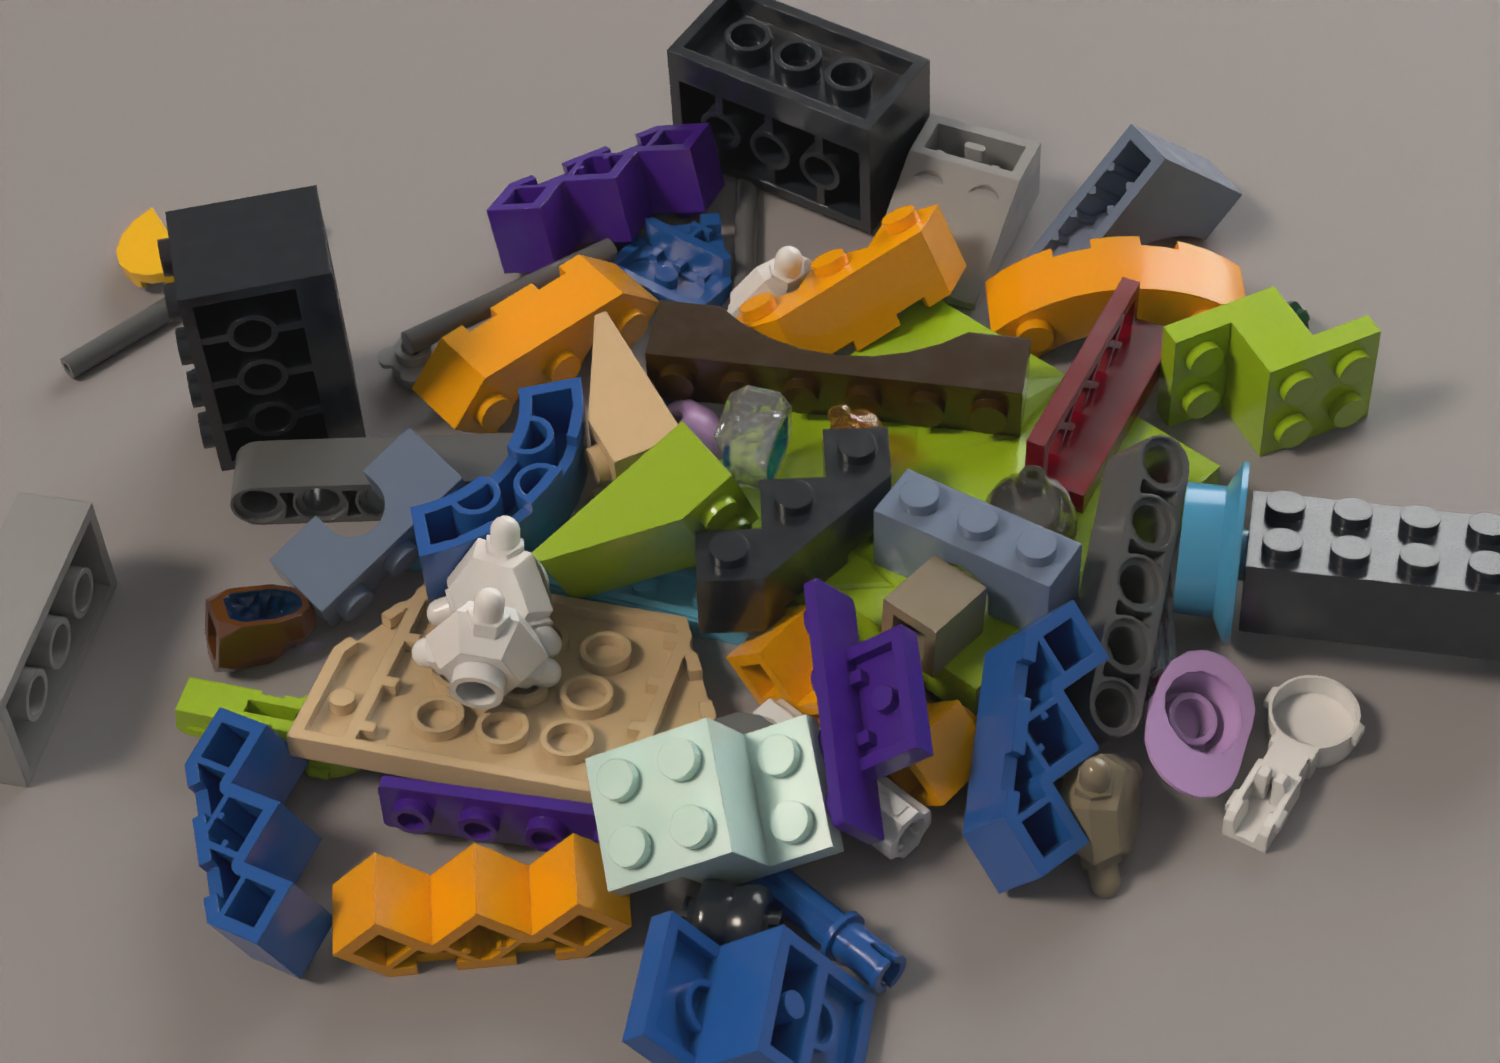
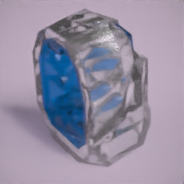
(754, 434)

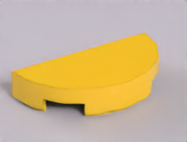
(139, 250)

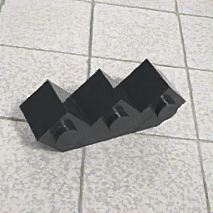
(803, 535)

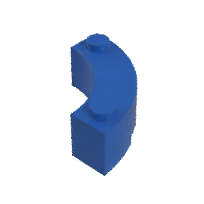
(533, 485)

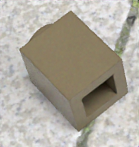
(941, 607)

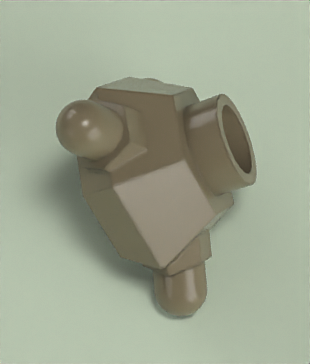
(1107, 807)

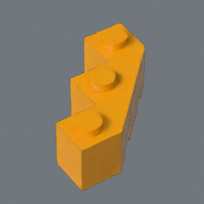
(858, 293)
(530, 342)
(780, 666)
(476, 909)

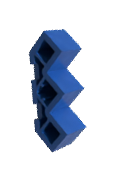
(1026, 742)
(254, 843)

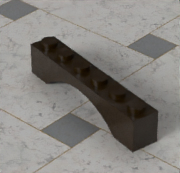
(958, 385)

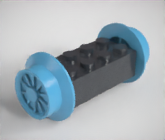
(1341, 570)

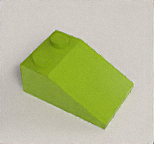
(647, 519)

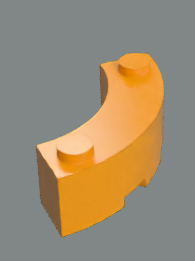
(1065, 294)

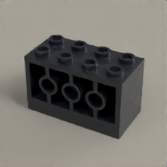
(801, 104)
(260, 321)

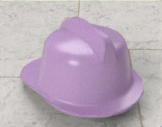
(1199, 723)

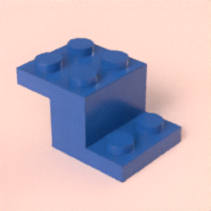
(744, 1000)

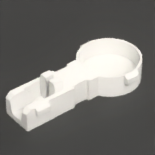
(1307, 728)

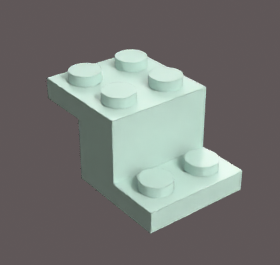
(711, 804)

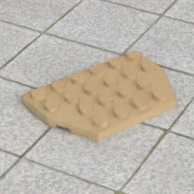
(620, 682)

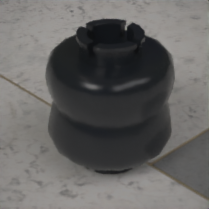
(731, 911)

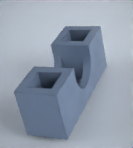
(1018, 561)
(342, 571)

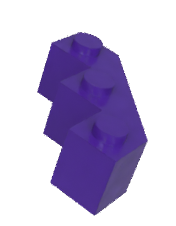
(606, 196)

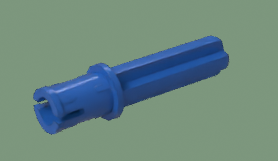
(839, 933)

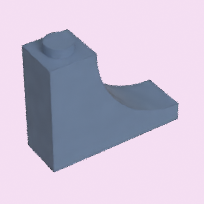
(1142, 191)

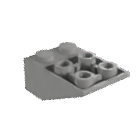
(982, 187)

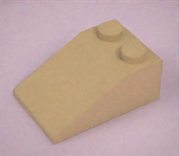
(624, 407)

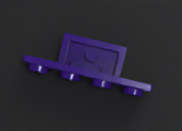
(867, 708)
(483, 813)

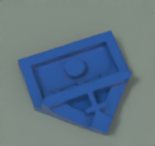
(680, 261)

